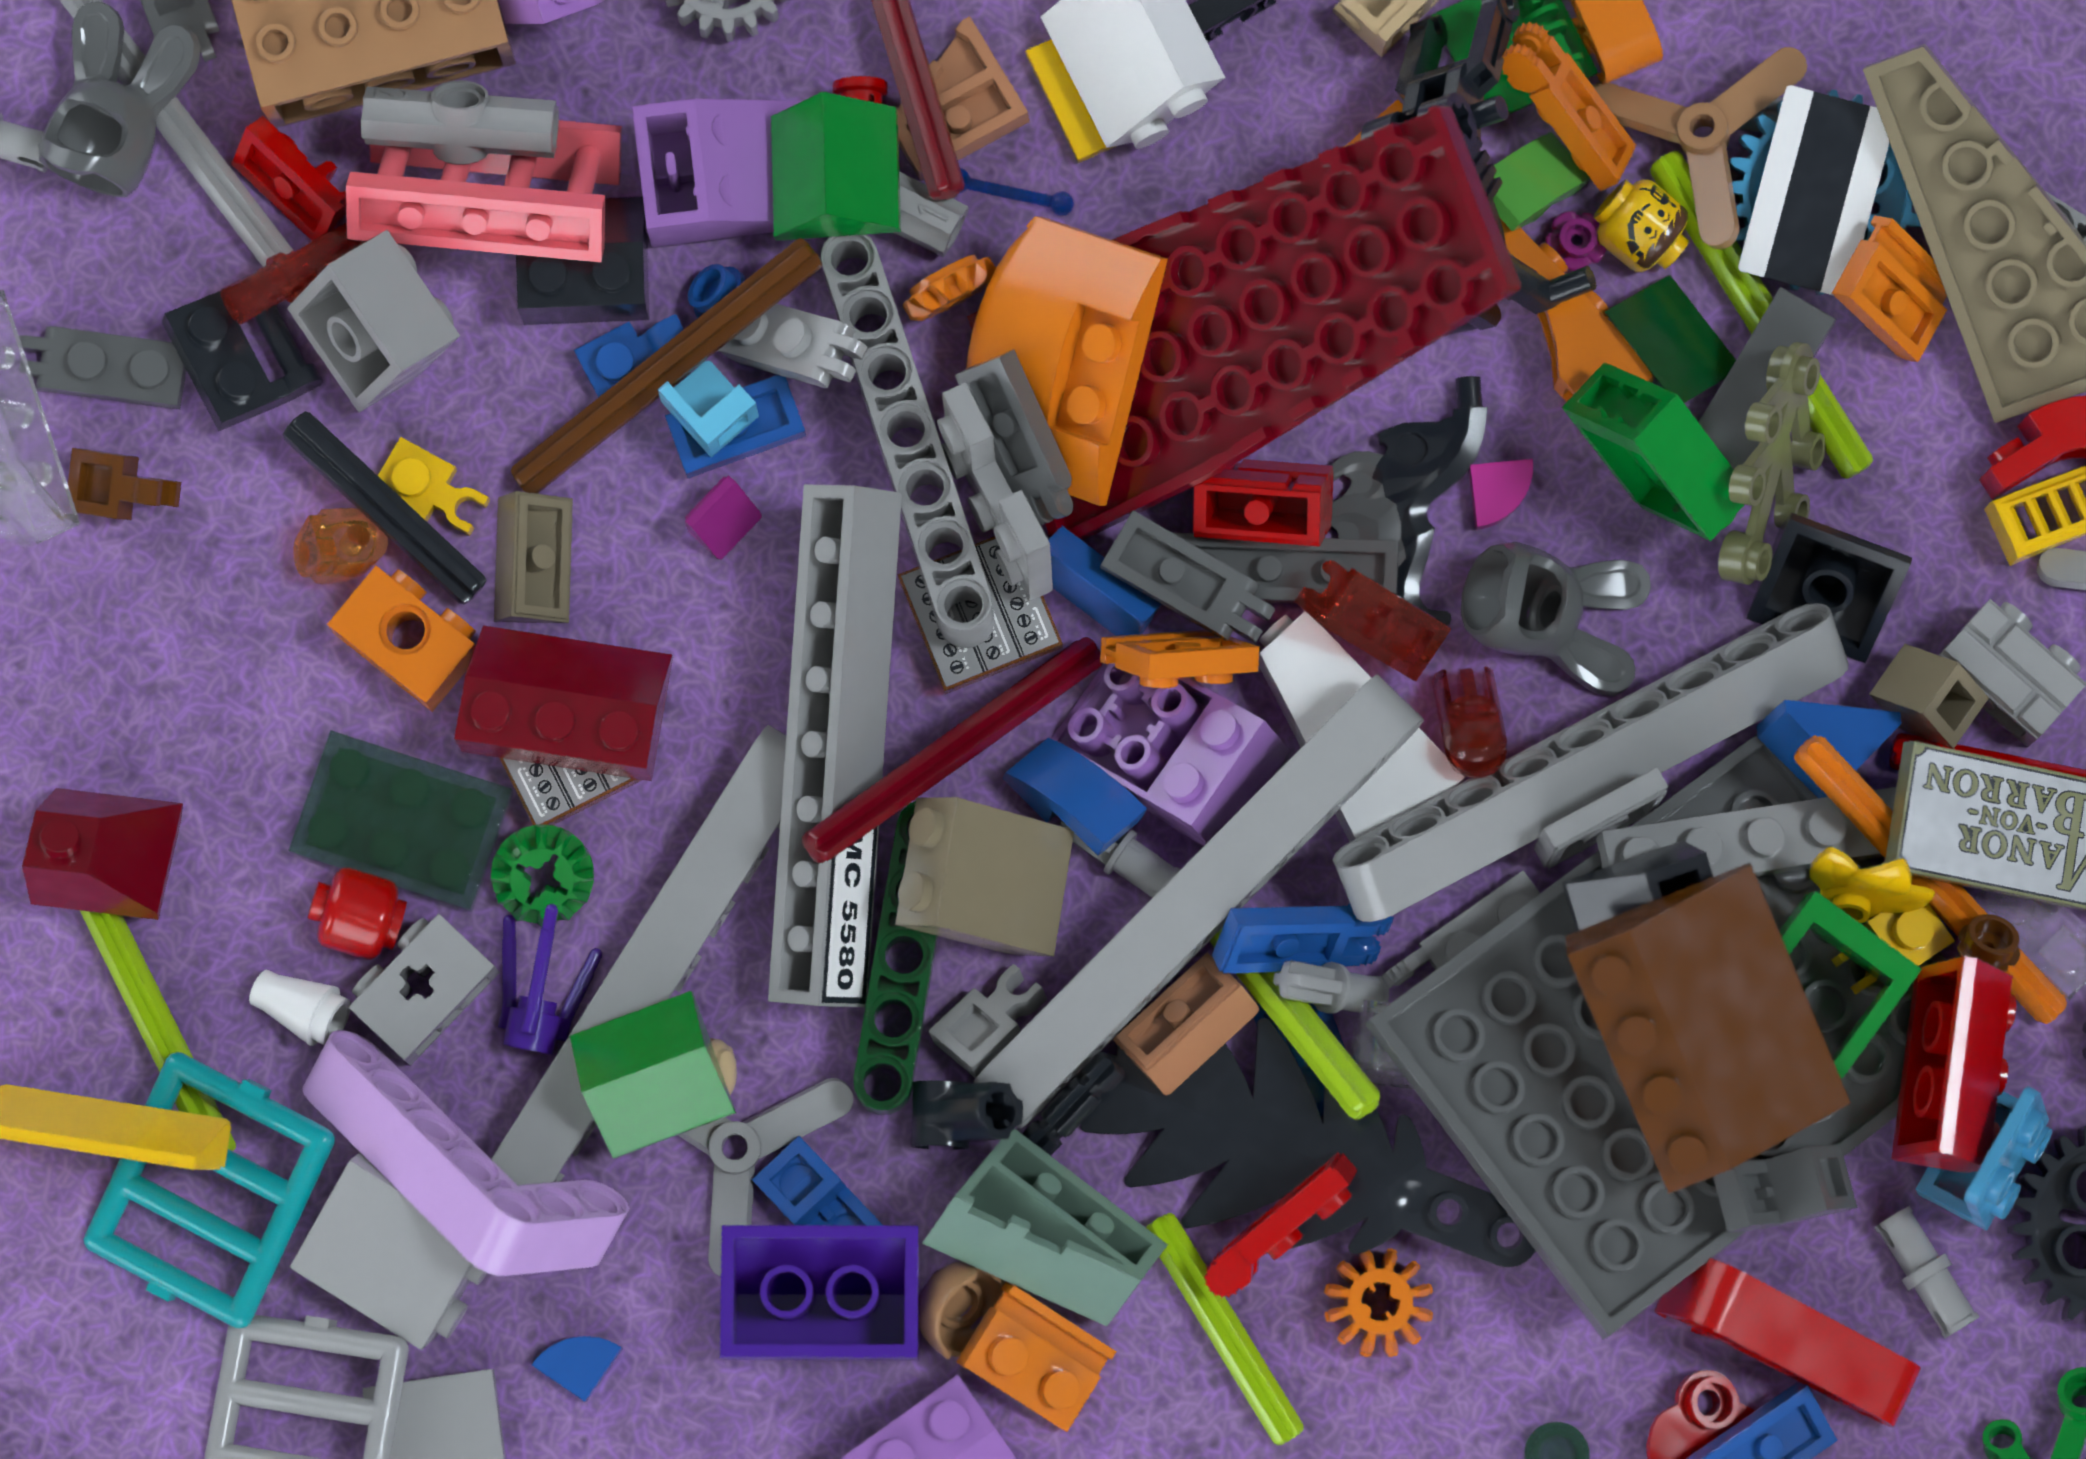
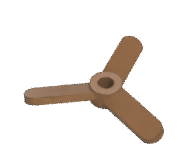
(1708, 155)

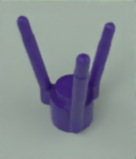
(533, 1021)

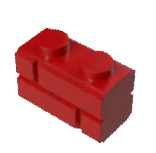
(1266, 503)

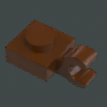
(109, 485)

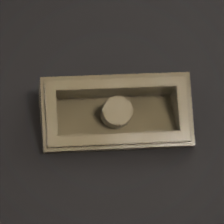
(533, 558)

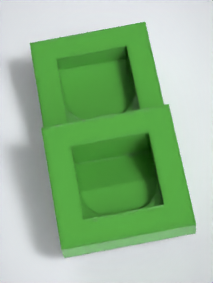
(1536, 180)

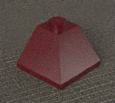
(101, 852)

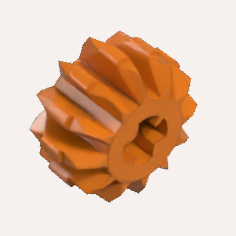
(1359, 1313)

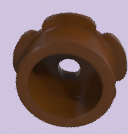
(1991, 941)

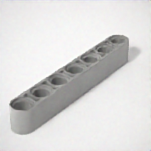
(915, 465)

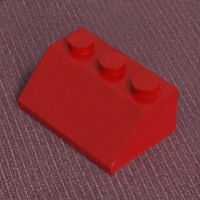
(1953, 1065)

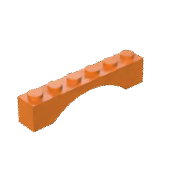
(1574, 330)

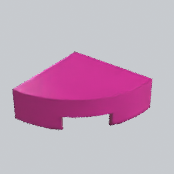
(1498, 489)

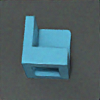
(709, 407)

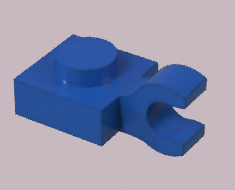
(621, 351)

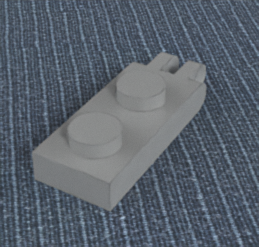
(797, 346)

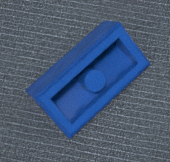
(1094, 591)

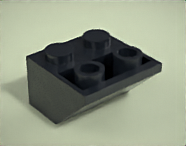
(1635, 882)

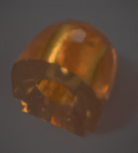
(338, 546)

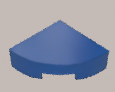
(578, 1363)

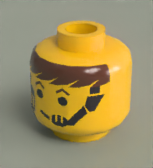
(1642, 225)

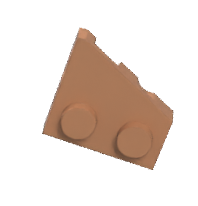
(973, 97)

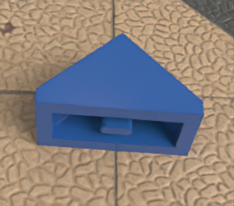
(1850, 730)

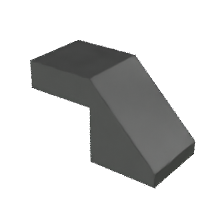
(1785, 1189)

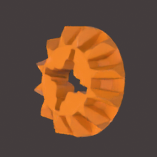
(948, 287)

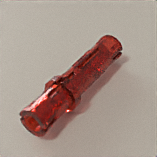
(285, 275)

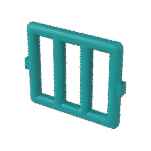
(262, 1254)

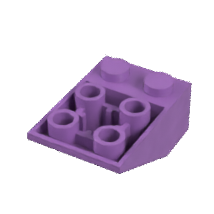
(706, 168)
(1174, 748)

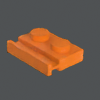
(1894, 289)
(1171, 655)
(1036, 1356)

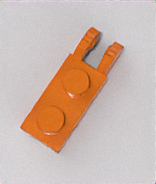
(1568, 104)

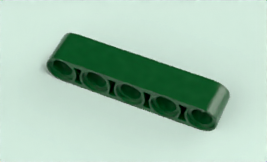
(893, 988)

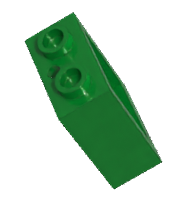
(1655, 450)
(1864, 949)

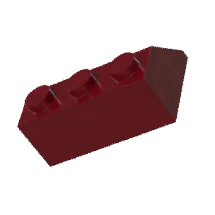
(563, 703)

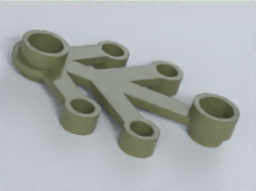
(1769, 469)

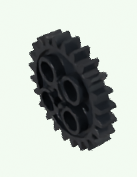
(2047, 1231)

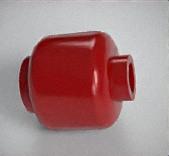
(357, 913)

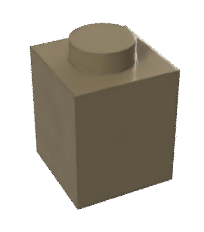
(1931, 694)

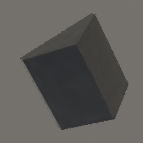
(1834, 570)

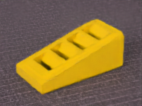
(2010, 530)

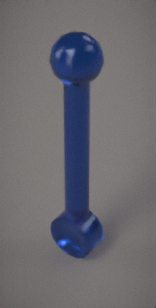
(1060, 203)

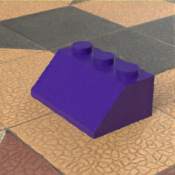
(819, 1292)

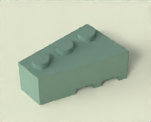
(1046, 1232)

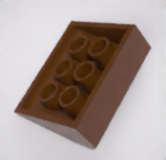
(1707, 1026)

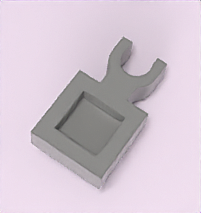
(984, 1026)

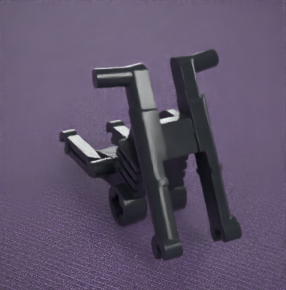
(1463, 89)

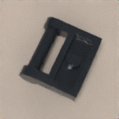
(226, 365)

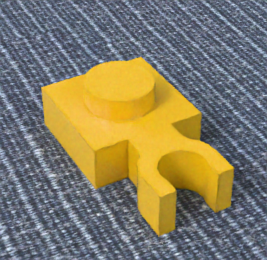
(424, 483)
(1912, 933)

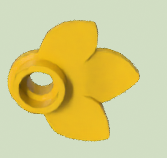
(1868, 890)

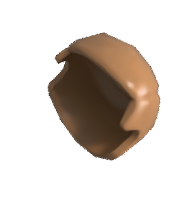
(947, 1297)

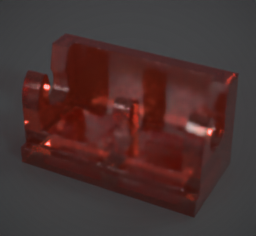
(1375, 620)

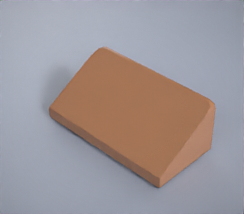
(1187, 1024)

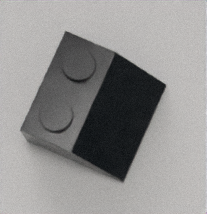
(586, 290)

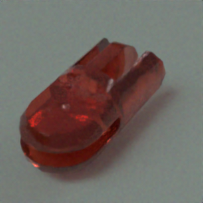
(1471, 724)

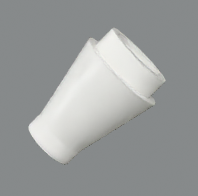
(301, 1006)

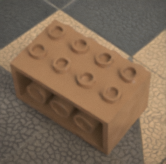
(325, 53)

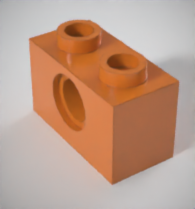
(374, 613)

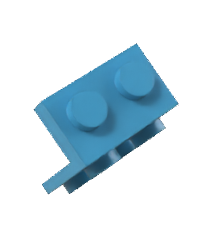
(1992, 1188)

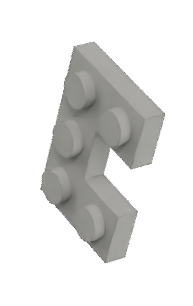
(971, 453)

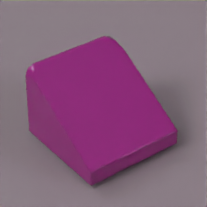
(722, 517)

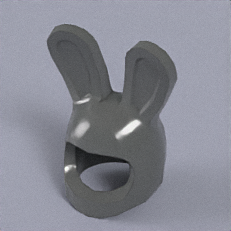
(102, 128)
(1520, 576)

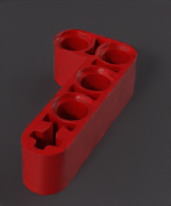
(1792, 1339)

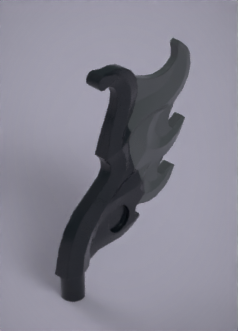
(1395, 489)

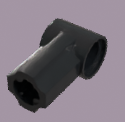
(962, 1113)

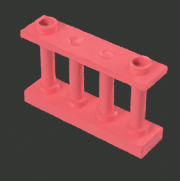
(487, 215)

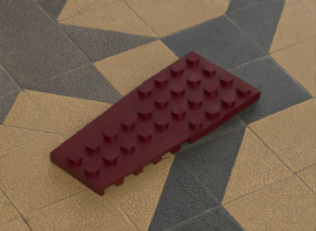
(1299, 299)

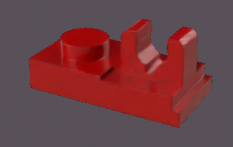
(288, 180)

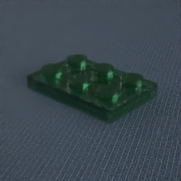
(401, 820)

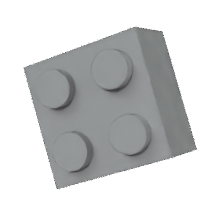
(373, 320)

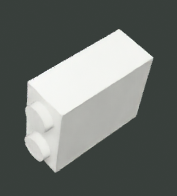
(1134, 63)

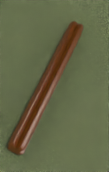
(668, 364)

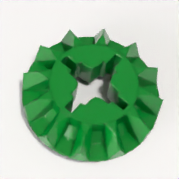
(532, 848)

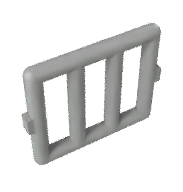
(317, 1335)

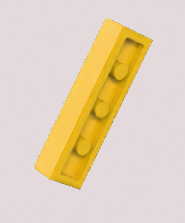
(113, 1128)

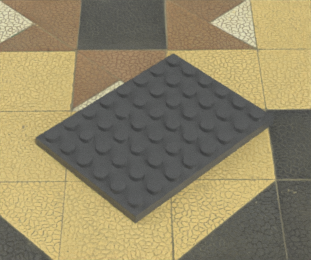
(1536, 1105)

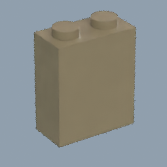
(984, 876)

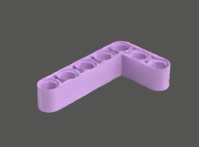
(449, 1178)

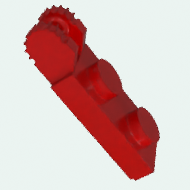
(1277, 1228)

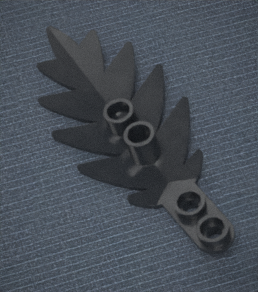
(1281, 1141)

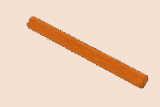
(1950, 900)

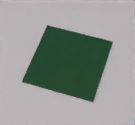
(1672, 339)

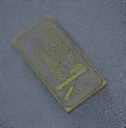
(1990, 824)

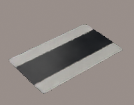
(1815, 190)

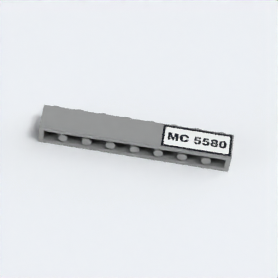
(834, 740)

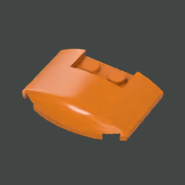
(1080, 328)

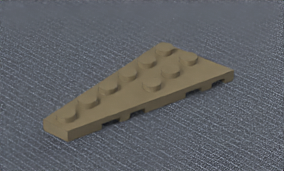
(1994, 235)

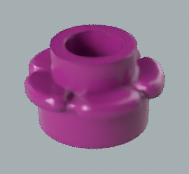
(1571, 224)

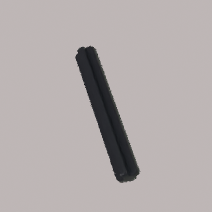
(384, 507)

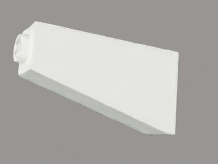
(1311, 683)

